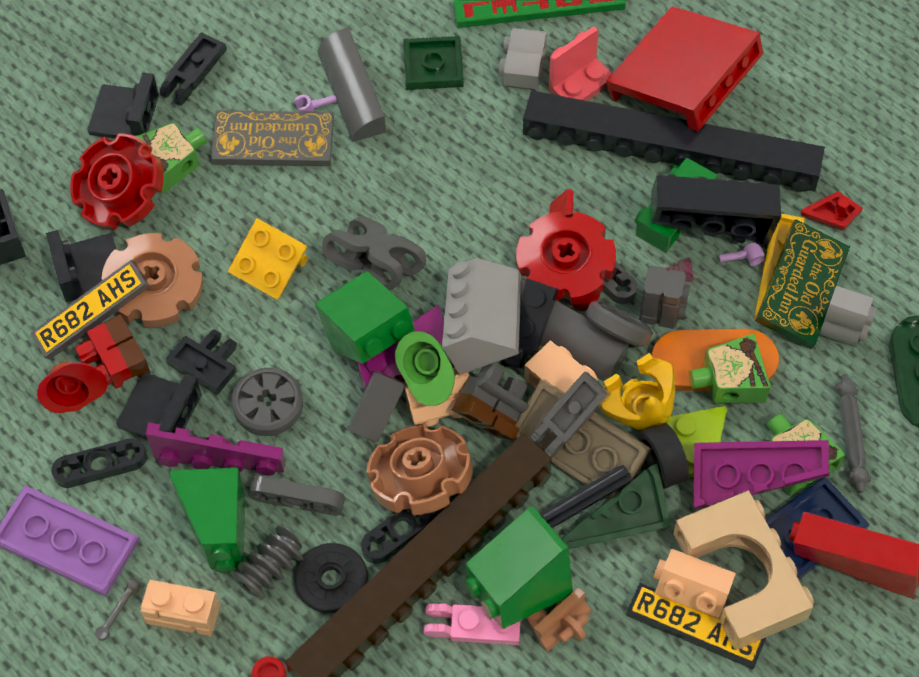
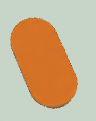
(688, 348)

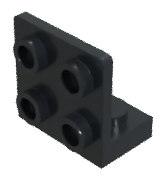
(125, 108)
(79, 263)
(160, 403)

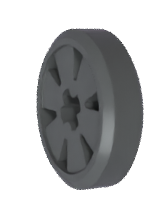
(619, 323)
(249, 405)

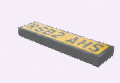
(90, 309)

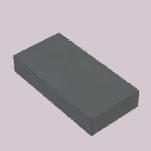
(376, 406)

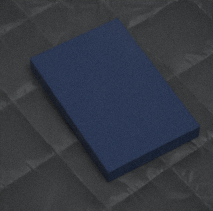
(821, 500)

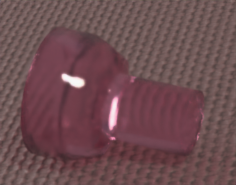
(686, 266)

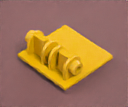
(268, 259)

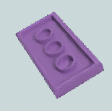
(66, 540)

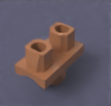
(562, 622)

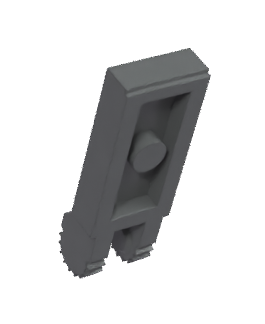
(571, 412)

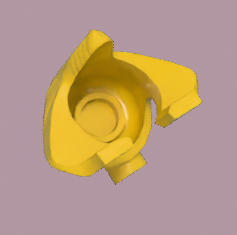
(642, 402)

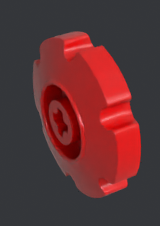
(117, 181)
(567, 255)

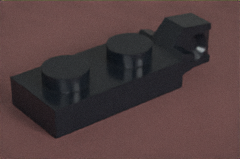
(535, 310)

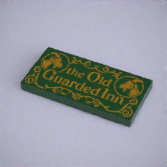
(802, 284)

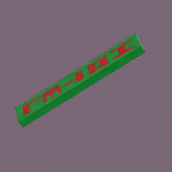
(488, 12)

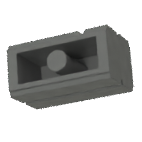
(664, 297)

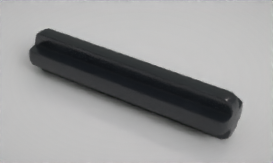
(587, 496)

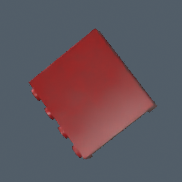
(687, 64)

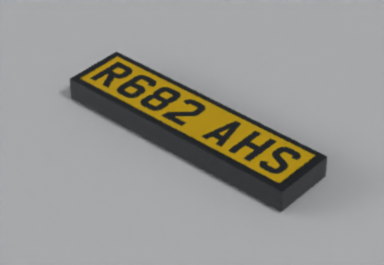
(689, 625)

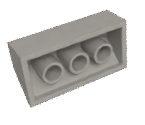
(481, 314)

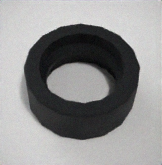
(667, 453)

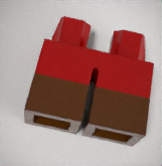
(117, 351)

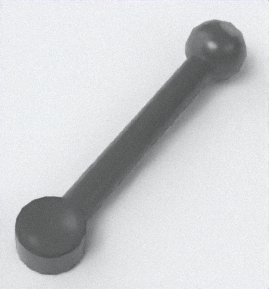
(102, 632)

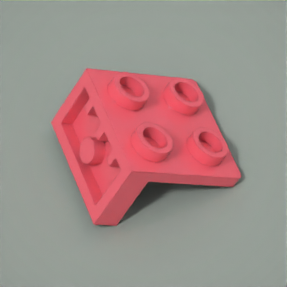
(576, 70)

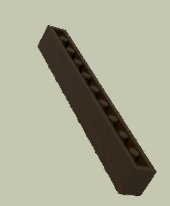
(422, 563)

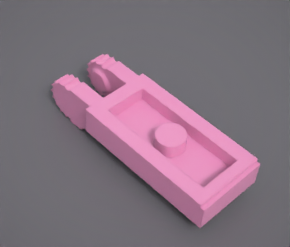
(469, 625)

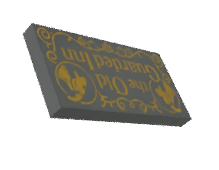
(272, 138)

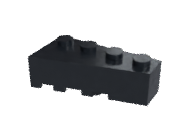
(717, 207)

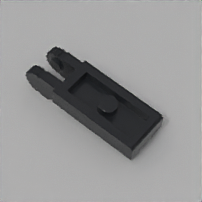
(192, 67)

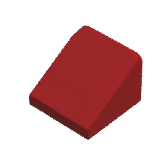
(563, 203)

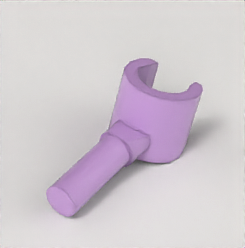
(311, 105)
(752, 252)

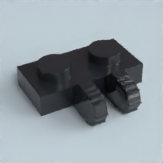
(199, 361)

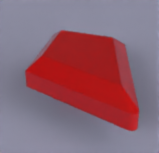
(833, 210)

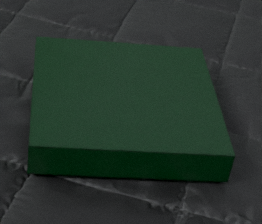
(433, 63)

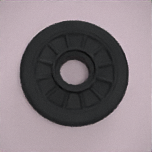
(320, 560)

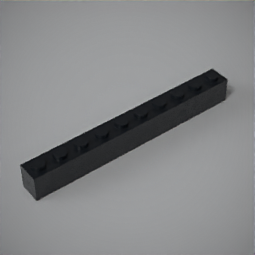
(671, 141)

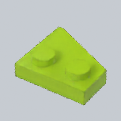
(698, 428)

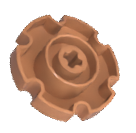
(170, 273)
(420, 469)

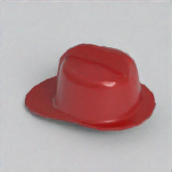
(71, 387)

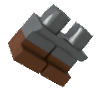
(490, 405)

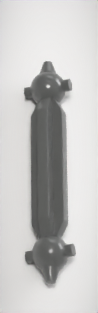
(852, 433)

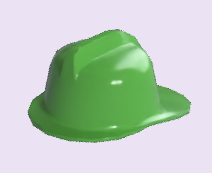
(425, 368)

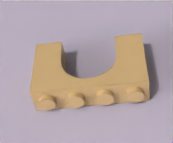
(742, 525)

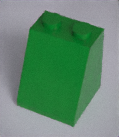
(363, 318)
(215, 512)
(520, 570)

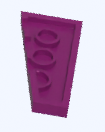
(213, 451)
(755, 466)

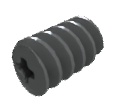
(268, 562)

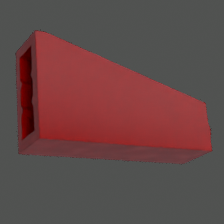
(859, 553)

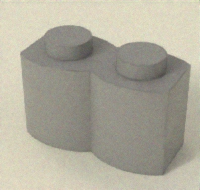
(524, 58)
(848, 317)

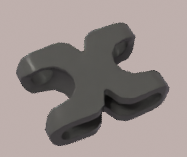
(374, 251)

